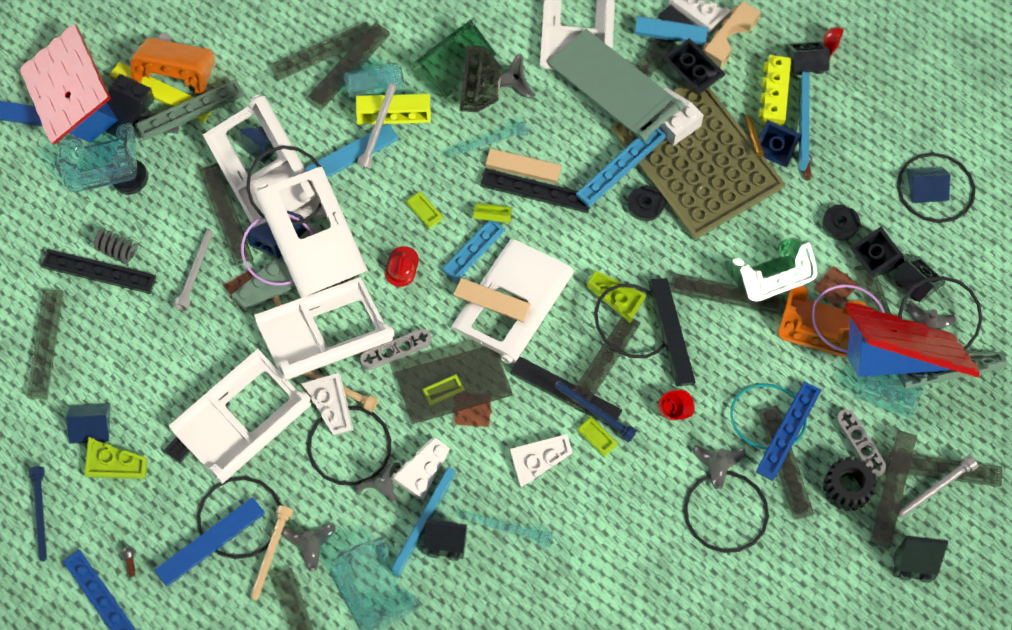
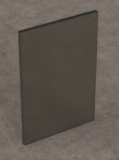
(476, 368)

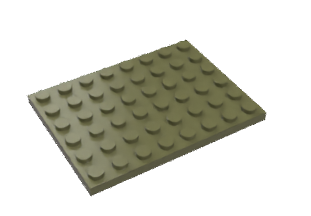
(710, 171)

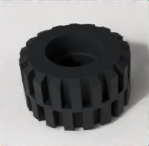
(858, 471)

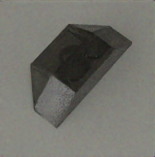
(480, 80)

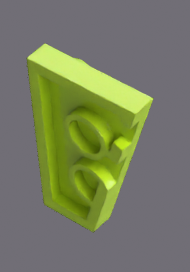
(623, 300)
(110, 462)

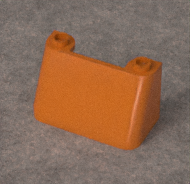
(174, 61)
(831, 321)

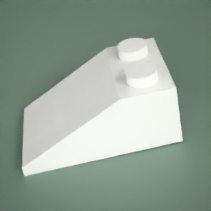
(682, 122)

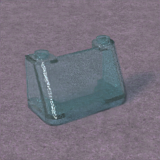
(99, 163)
(370, 586)

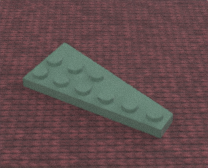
(257, 292)
(985, 361)

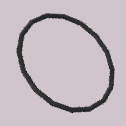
(253, 166)
(931, 219)
(951, 280)
(600, 331)
(347, 482)
(210, 492)
(720, 549)

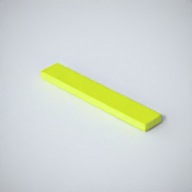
(161, 92)

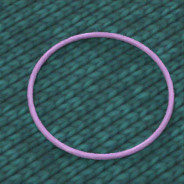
(243, 256)
(831, 288)

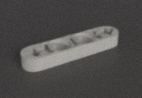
(394, 347)
(864, 441)

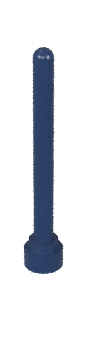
(626, 432)
(36, 475)

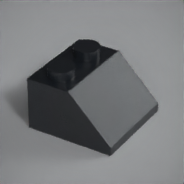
(808, 57)
(878, 253)
(913, 272)
(445, 539)

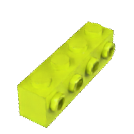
(776, 90)
(402, 109)

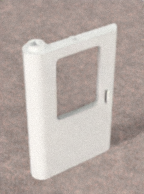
(558, 36)
(283, 168)
(320, 258)
(527, 275)
(296, 340)
(218, 436)

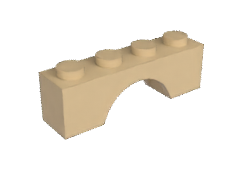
(742, 20)

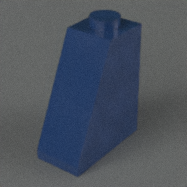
(263, 239)

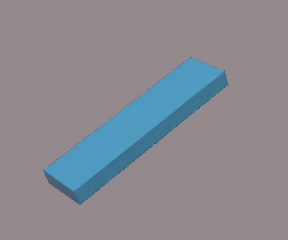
(670, 30)
(473, 250)

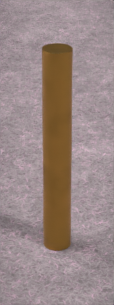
(753, 135)

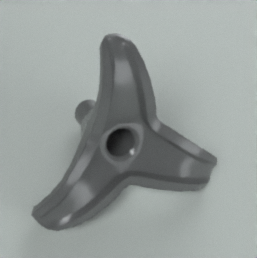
(516, 78)
(930, 317)
(718, 462)
(382, 483)
(310, 542)

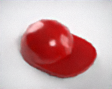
(832, 38)
(676, 405)

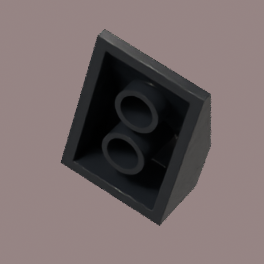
(691, 67)
(128, 101)
(919, 558)

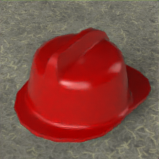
(402, 266)

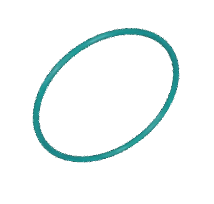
(754, 386)

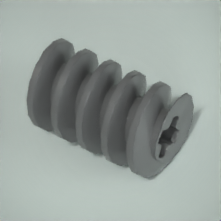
(113, 247)

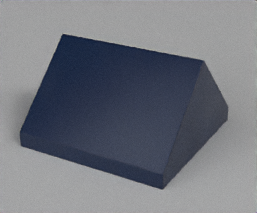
(256, 142)
(778, 143)
(929, 184)
(87, 422)

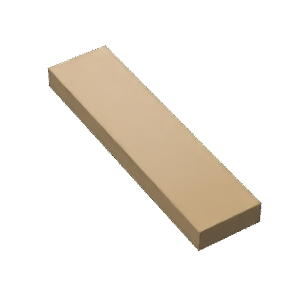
(523, 166)
(492, 300)

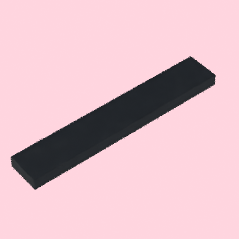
(532, 190)
(98, 271)
(671, 332)
(546, 382)

